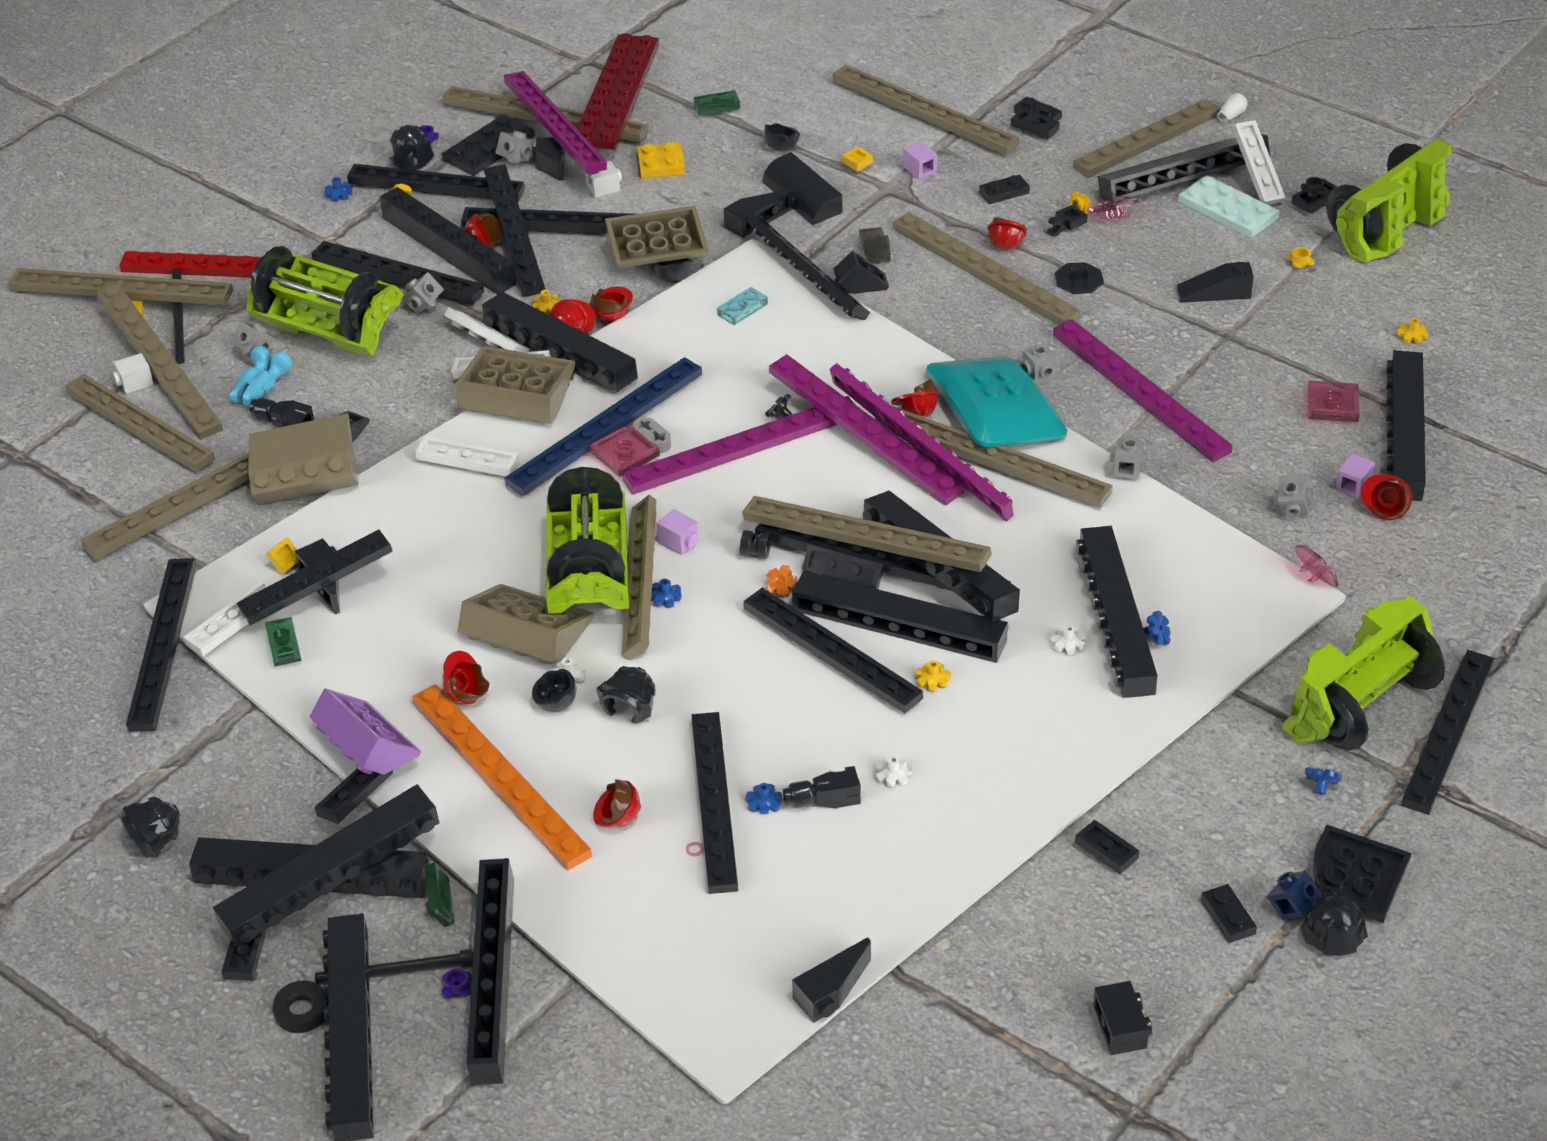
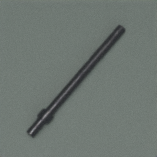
(178, 325)
(464, 958)

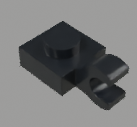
(1067, 217)

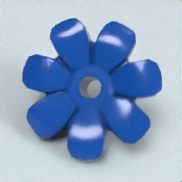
(337, 190)
(665, 593)
(1158, 628)
(1322, 778)
(763, 798)

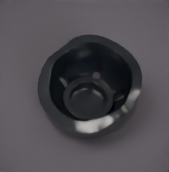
(781, 137)
(673, 270)
(558, 697)

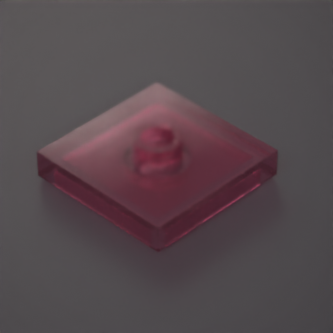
(1333, 401)
(624, 450)

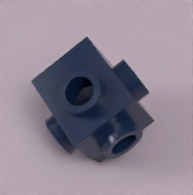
(1294, 895)

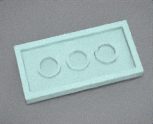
(1228, 206)

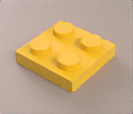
(661, 160)

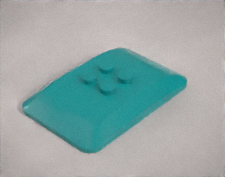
(997, 401)

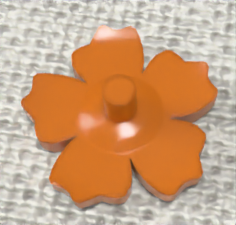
(781, 580)

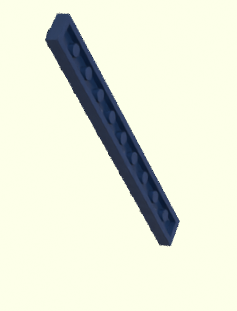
(607, 422)

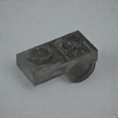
(875, 245)

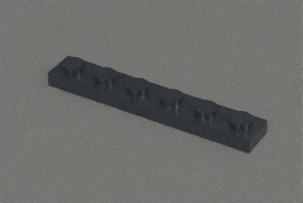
(314, 577)

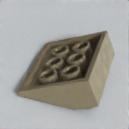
(655, 237)
(514, 384)
(301, 459)
(522, 623)

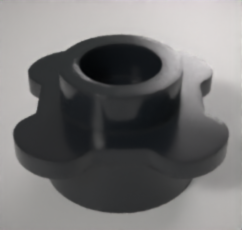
(1314, 187)

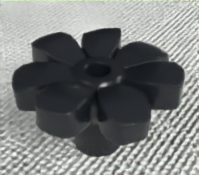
(780, 407)

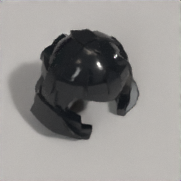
(410, 148)
(630, 686)
(151, 824)
(1335, 925)

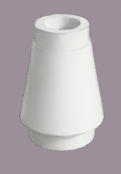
(1232, 107)

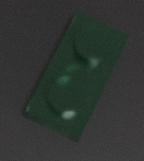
(716, 103)
(283, 641)
(439, 895)

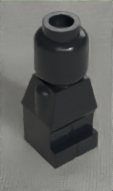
(281, 413)
(827, 790)

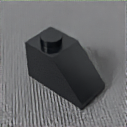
(549, 157)
(859, 275)

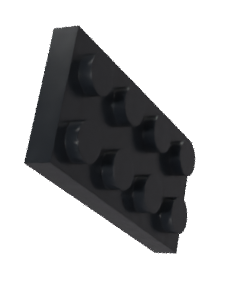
(480, 148)

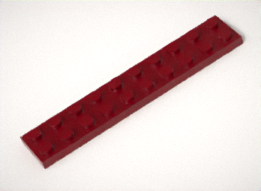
(617, 90)

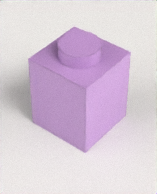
(920, 160)
(1354, 474)
(677, 531)

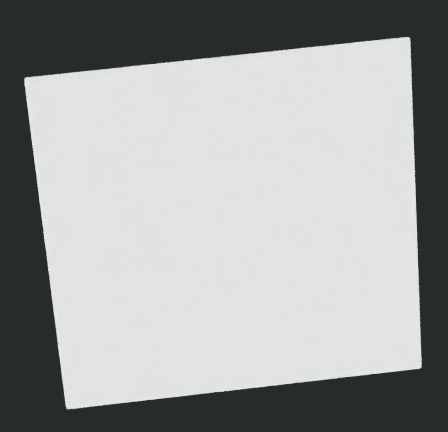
(993, 755)

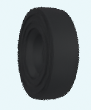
(300, 1022)

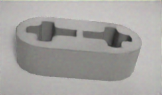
(653, 431)

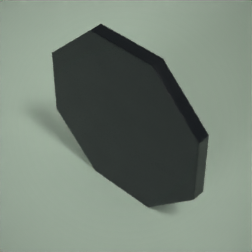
(1079, 278)

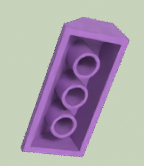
(362, 733)

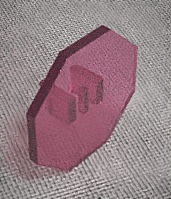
(1110, 206)
(1315, 565)

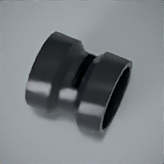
(755, 544)

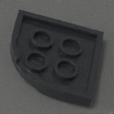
(1361, 869)

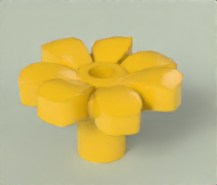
(545, 302)
(1412, 331)
(932, 675)

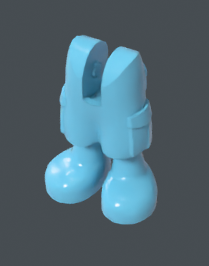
(261, 378)

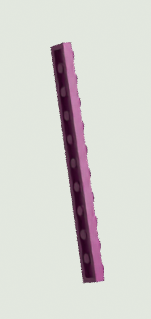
(555, 122)
(1143, 391)
(867, 429)
(927, 445)
(726, 449)

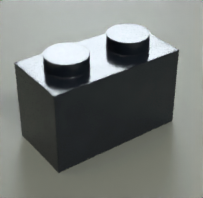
(1121, 1017)

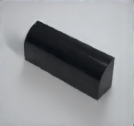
(811, 194)

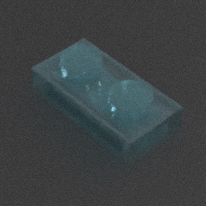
(742, 305)

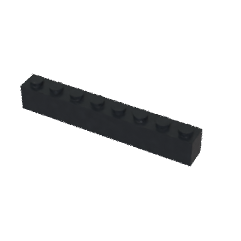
(1172, 169)
(448, 240)
(563, 341)
(1406, 420)
(983, 590)
(1117, 612)
(900, 616)
(247, 861)
(326, 865)
(490, 972)
(349, 1029)

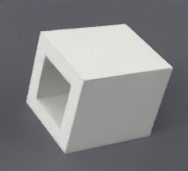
(605, 181)
(132, 373)

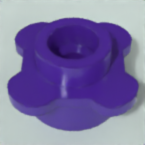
(429, 130)
(454, 977)

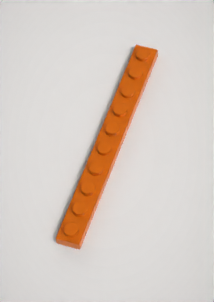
(502, 777)

